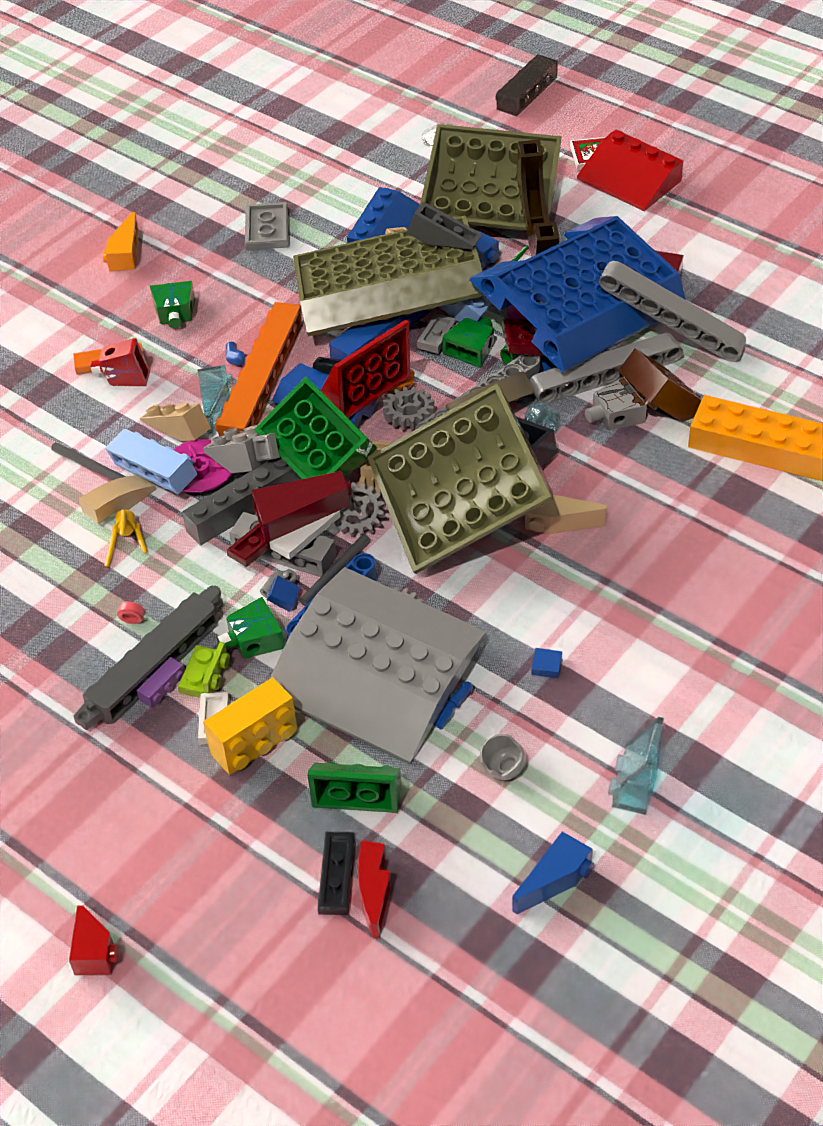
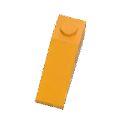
(122, 246)

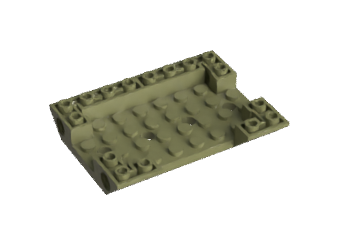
(381, 280)

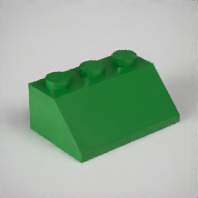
(355, 787)

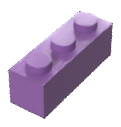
(160, 682)

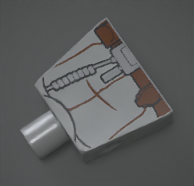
(617, 406)

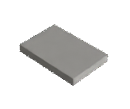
(266, 226)

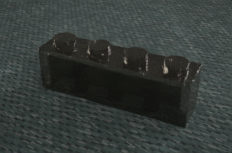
(526, 85)

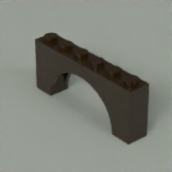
(530, 182)

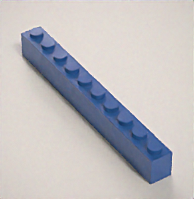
(361, 335)

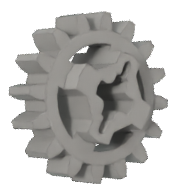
(408, 407)
(366, 504)

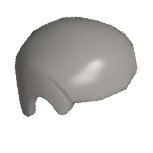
(502, 757)

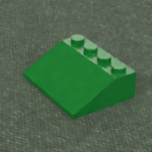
(315, 434)

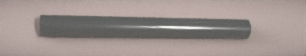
(86, 462)
(353, 550)

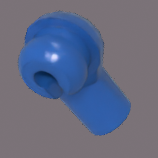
(235, 356)

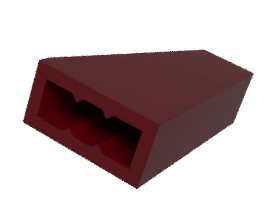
(298, 503)

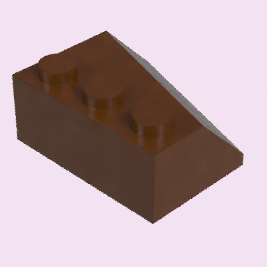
(660, 386)

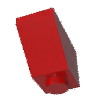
(91, 946)

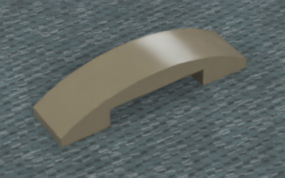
(514, 388)

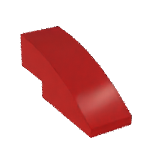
(374, 884)

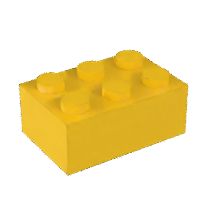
(251, 726)

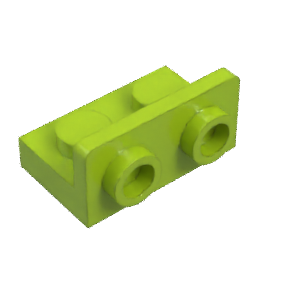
(204, 670)

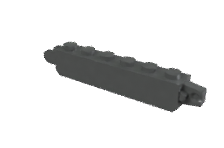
(173, 638)

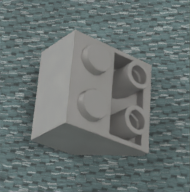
(235, 450)

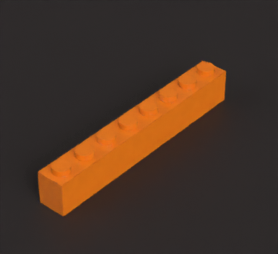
(261, 368)

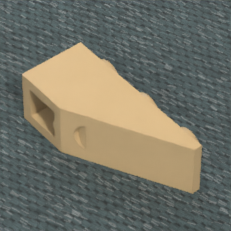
(179, 421)

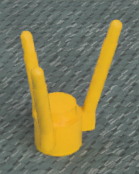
(125, 526)

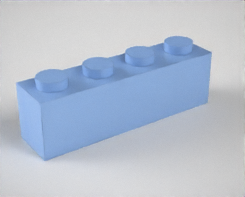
(152, 461)

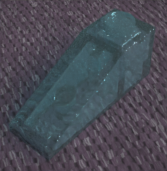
(214, 392)

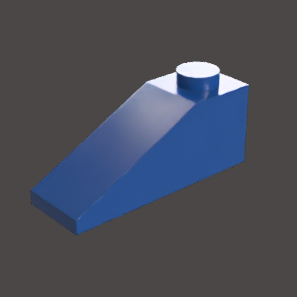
(555, 872)

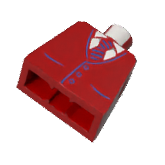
(122, 364)

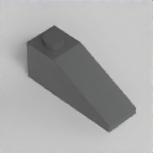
(440, 229)

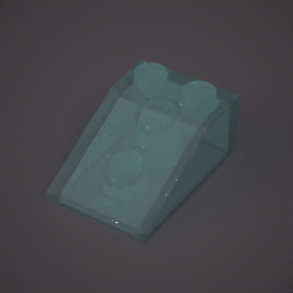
(637, 770)

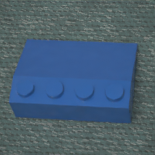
(384, 211)

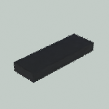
(336, 873)

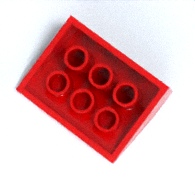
(631, 170)
(370, 371)

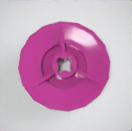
(209, 472)

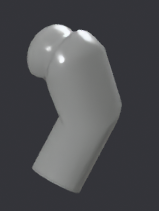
(289, 575)

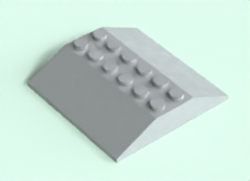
(375, 662)

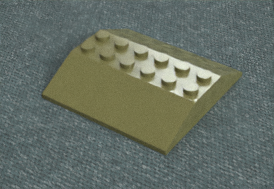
(476, 174)
(459, 478)

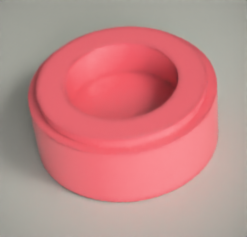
(131, 612)

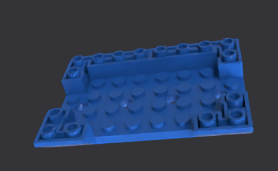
(582, 319)

